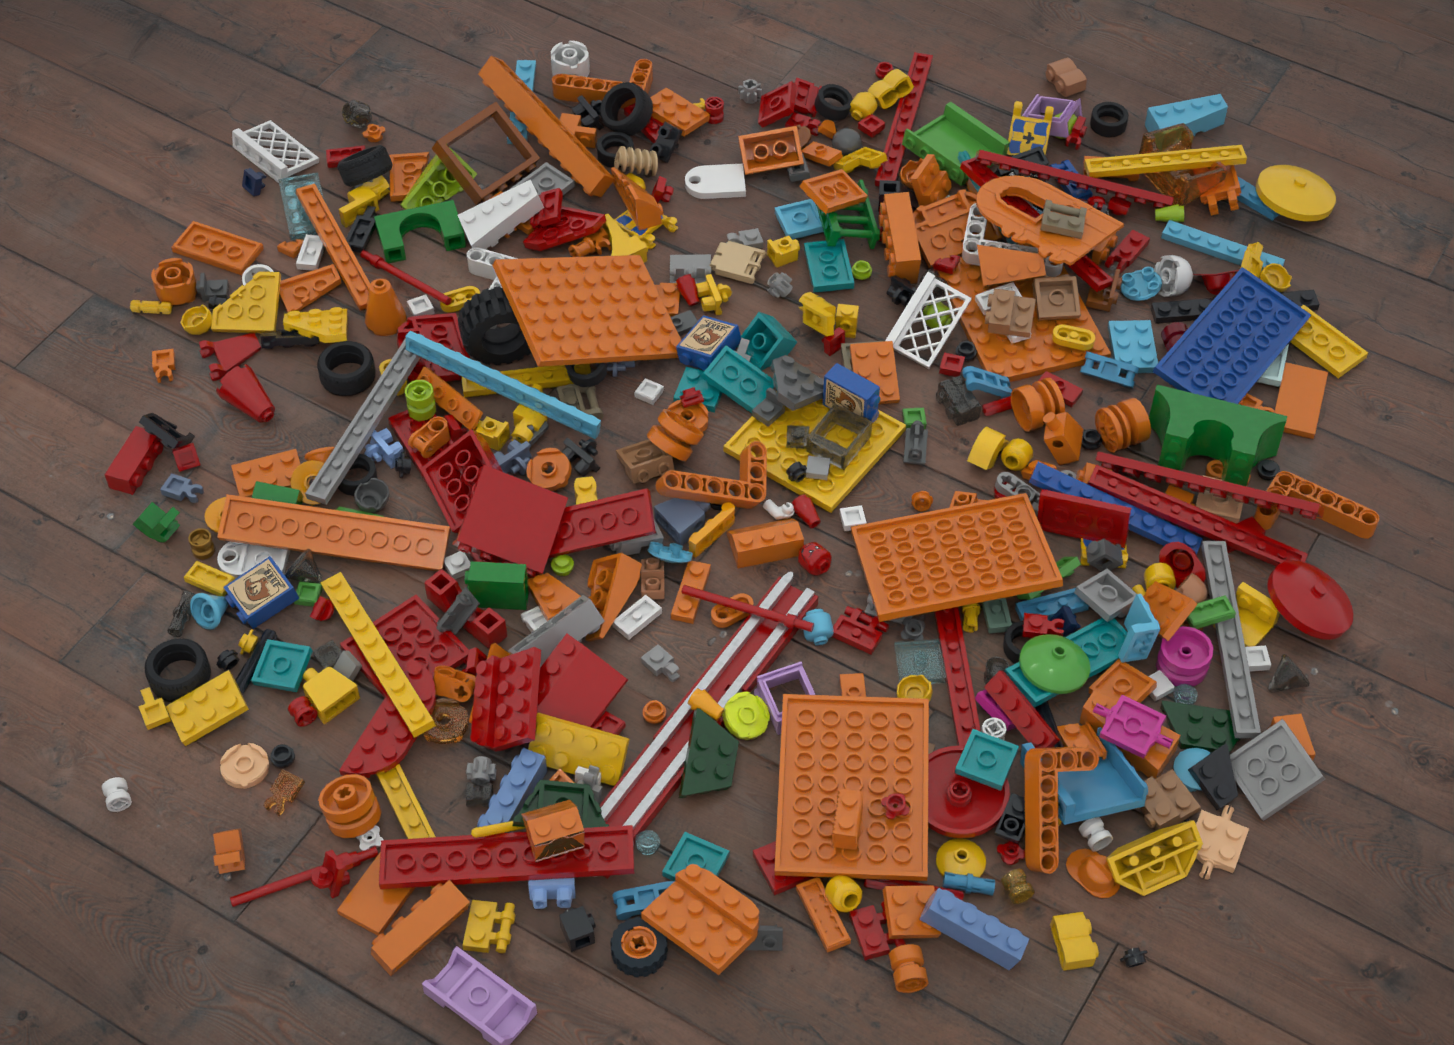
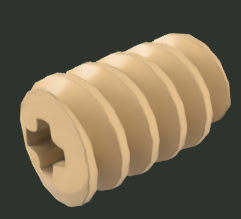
(636, 159)

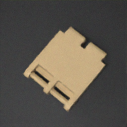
(737, 261)

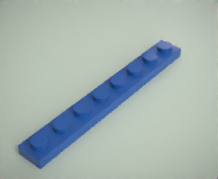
(1140, 521)

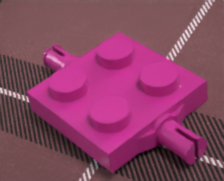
(1132, 726)

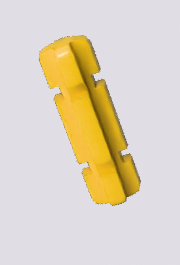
(151, 307)

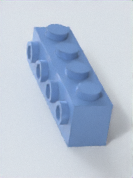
(515, 788)
(974, 928)

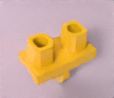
(715, 294)

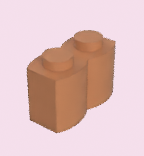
(1066, 77)

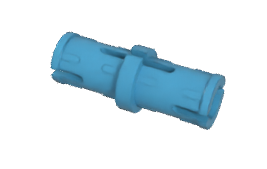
(968, 883)

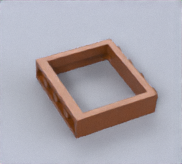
(459, 172)

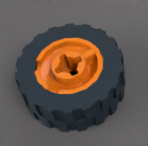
(646, 958)

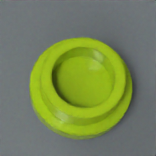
(861, 270)
(562, 565)

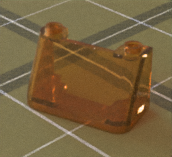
(1181, 184)

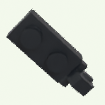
(1034, 155)
(362, 230)
(286, 339)

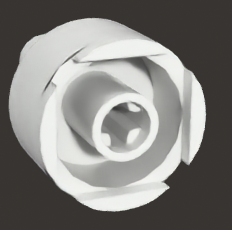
(570, 59)

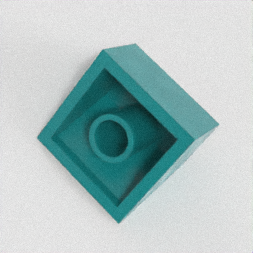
(767, 340)

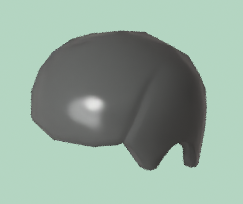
(847, 141)
(372, 496)

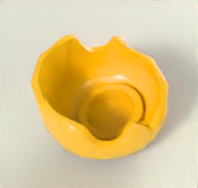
(1276, 277)
(197, 320)
(914, 687)

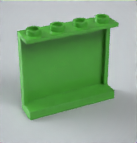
(951, 134)

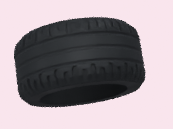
(616, 98)
(364, 165)
(343, 353)
(170, 652)

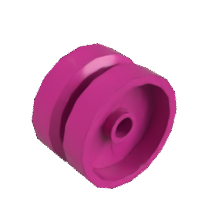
(1185, 656)

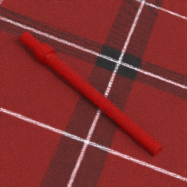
(378, 262)
(789, 620)
(295, 879)

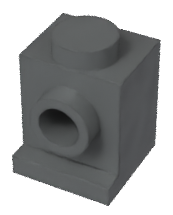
(1100, 551)

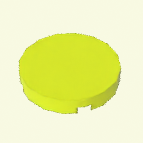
(746, 715)

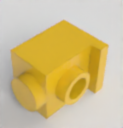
(783, 251)
(847, 319)
(493, 432)

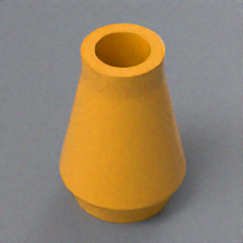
(703, 701)

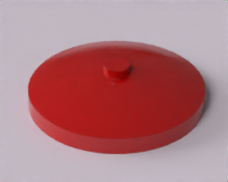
(1310, 599)
(958, 804)

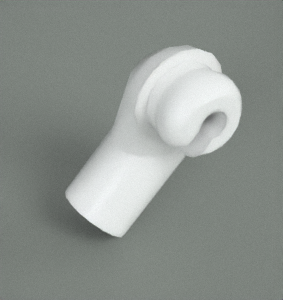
(782, 512)

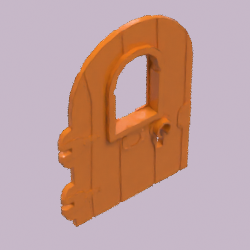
(1026, 229)

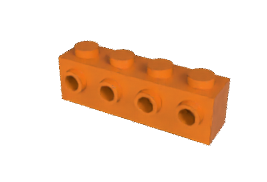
(419, 927)

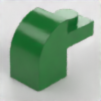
(157, 523)

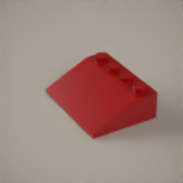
(454, 475)
(577, 684)

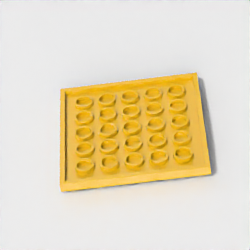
(840, 482)

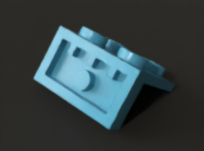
(1141, 630)

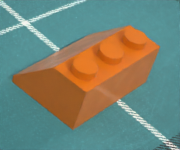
(770, 150)
(765, 542)

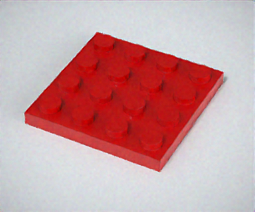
(413, 634)

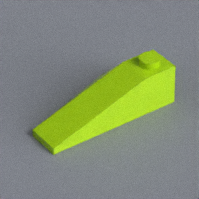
(434, 184)

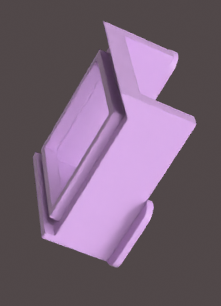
(1058, 125)
(777, 678)

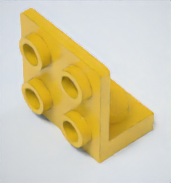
(1256, 614)

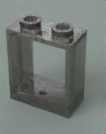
(838, 455)

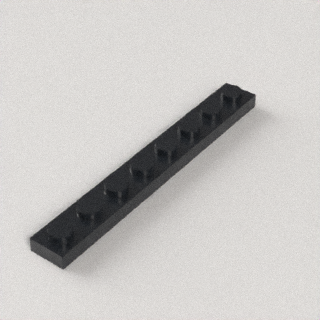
(1191, 309)

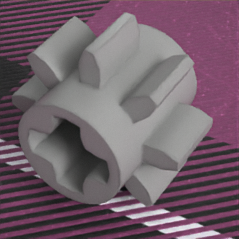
(750, 91)
(779, 285)
(481, 770)

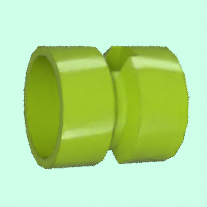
(420, 400)

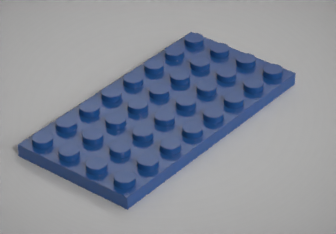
(1233, 340)

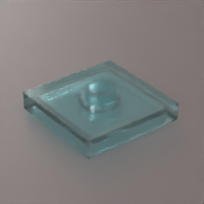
(920, 658)

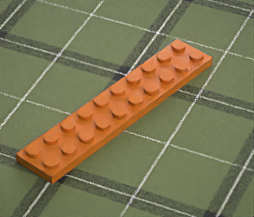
(334, 533)

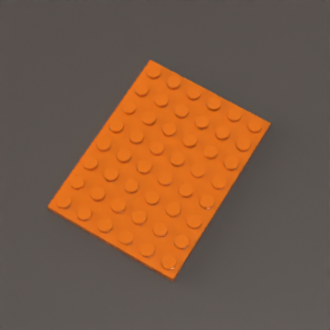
(588, 309)
(1025, 357)
(955, 557)
(858, 746)

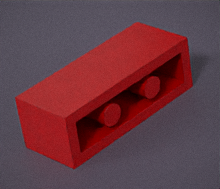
(133, 461)

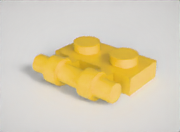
(481, 924)

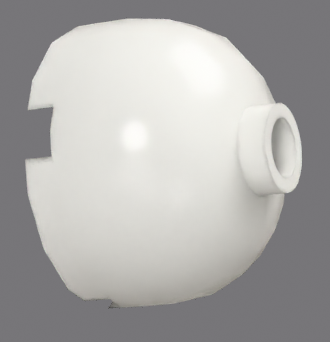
(1175, 275)

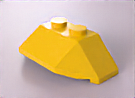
(1156, 858)

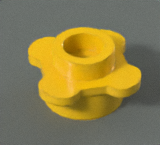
(248, 642)

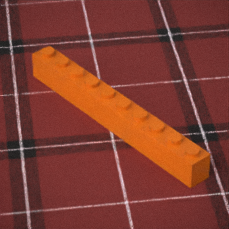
(546, 127)

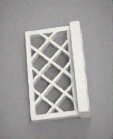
(264, 158)
(915, 307)

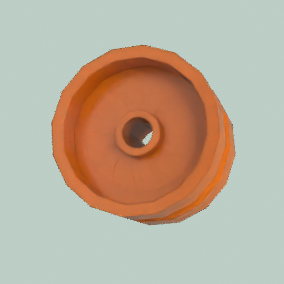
(675, 435)
(350, 806)

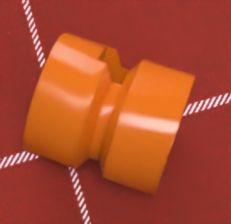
(907, 967)

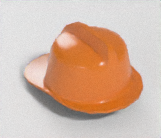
(1092, 873)

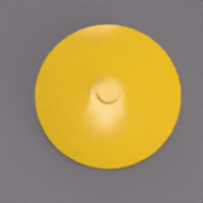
(1295, 193)

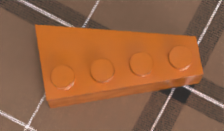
(1157, 756)

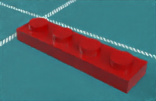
(1020, 711)

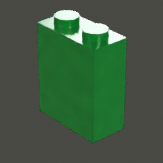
(498, 585)

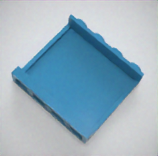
(1098, 792)

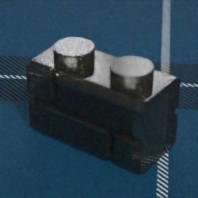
(958, 401)

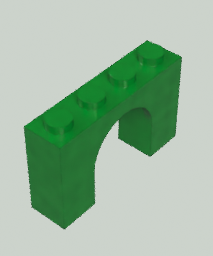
(438, 216)

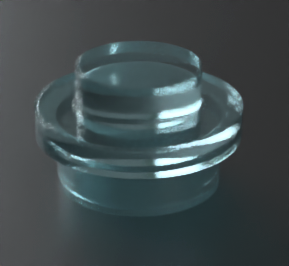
(1185, 694)
(647, 842)

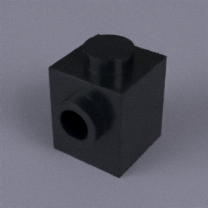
(577, 928)

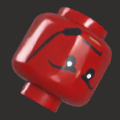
(813, 558)

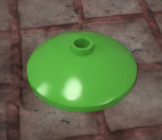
(1054, 664)

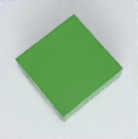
(912, 414)
(308, 593)

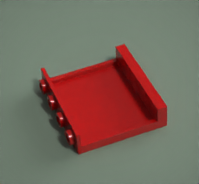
(510, 521)

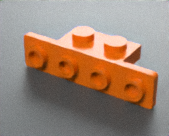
(451, 400)

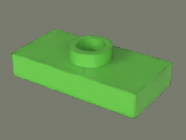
(1211, 612)

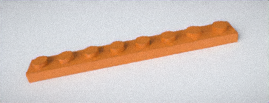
(335, 243)

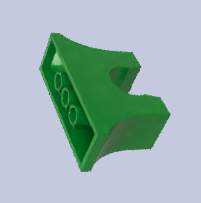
(1214, 428)

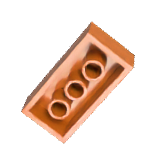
(900, 236)

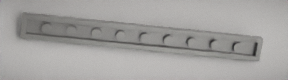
(362, 426)
(1231, 643)

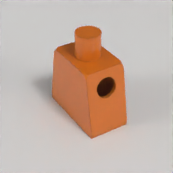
(1063, 437)

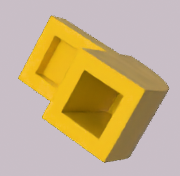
(987, 448)

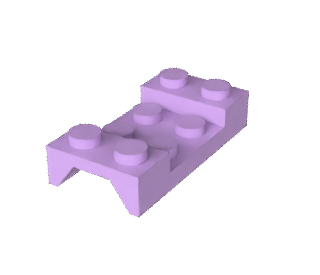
(481, 998)

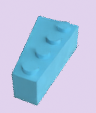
(1197, 114)

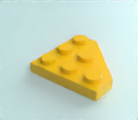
(250, 307)
(326, 324)

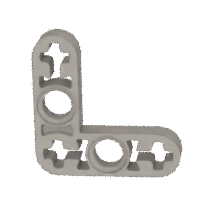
(1021, 487)

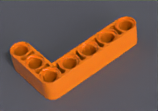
(570, 87)
(721, 486)
(1338, 509)
(1043, 767)

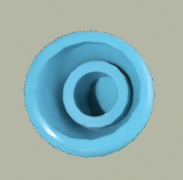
(208, 609)

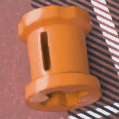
(582, 248)

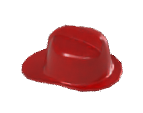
(1216, 282)
(1182, 561)

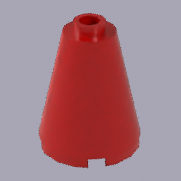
(245, 392)

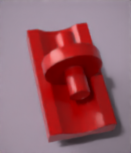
(333, 872)

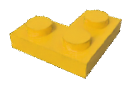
(864, 156)

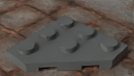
(795, 384)

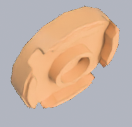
(244, 765)

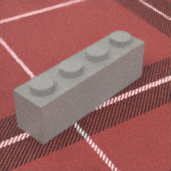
(576, 620)

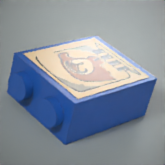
(706, 341)
(851, 392)
(260, 593)

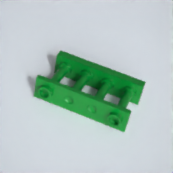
(833, 231)

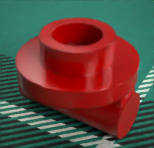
(691, 397)
(322, 609)

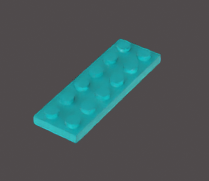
(1098, 640)

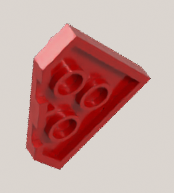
(572, 225)

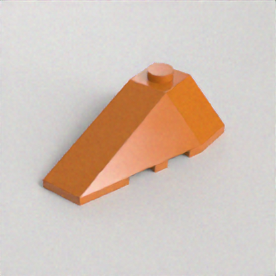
(638, 202)
(611, 584)

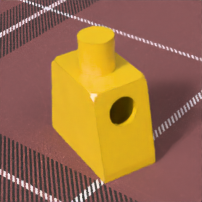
(329, 692)

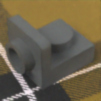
(212, 287)
(769, 408)

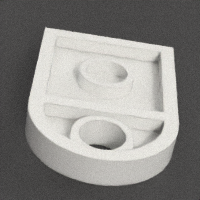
(716, 181)
(249, 556)

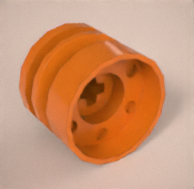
(1035, 401)
(1123, 424)

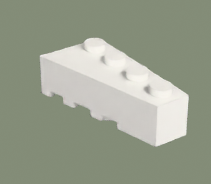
(500, 215)

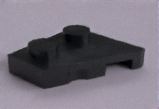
(165, 431)
(1216, 777)

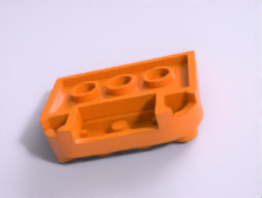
(943, 226)
(705, 917)

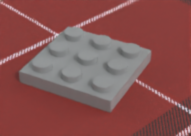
(1274, 770)

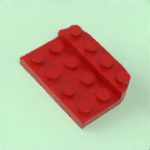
(439, 329)
(506, 700)

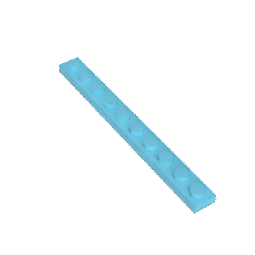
(503, 385)

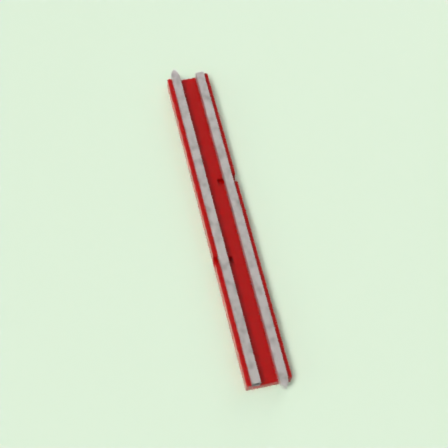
(747, 654)

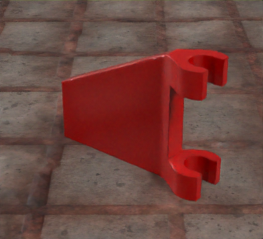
(229, 353)

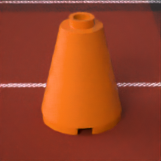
(383, 309)

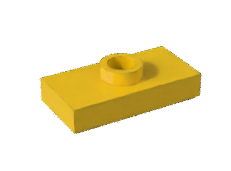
(208, 578)

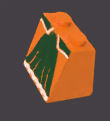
(554, 830)

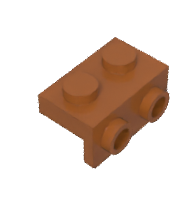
(1105, 298)

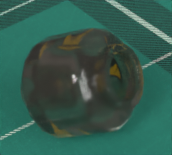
(356, 113)

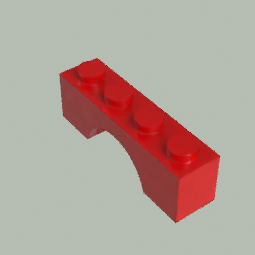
(482, 624)

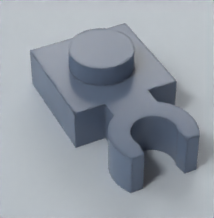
(180, 487)

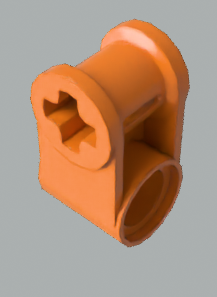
(431, 436)
(453, 683)

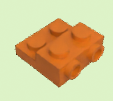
(929, 182)

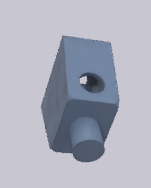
(681, 518)

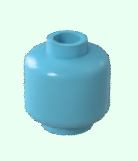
(822, 628)

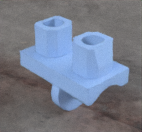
(379, 449)
(560, 889)

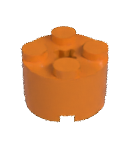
(174, 281)

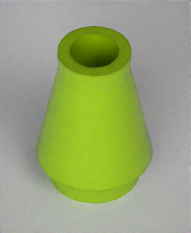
(1173, 213)

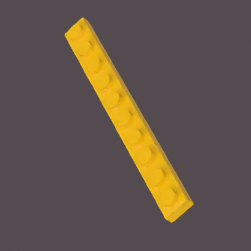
(378, 655)

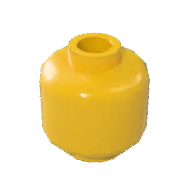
(863, 105)
(1017, 454)
(1160, 573)
(843, 893)

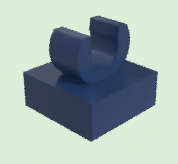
(253, 181)
(1070, 623)

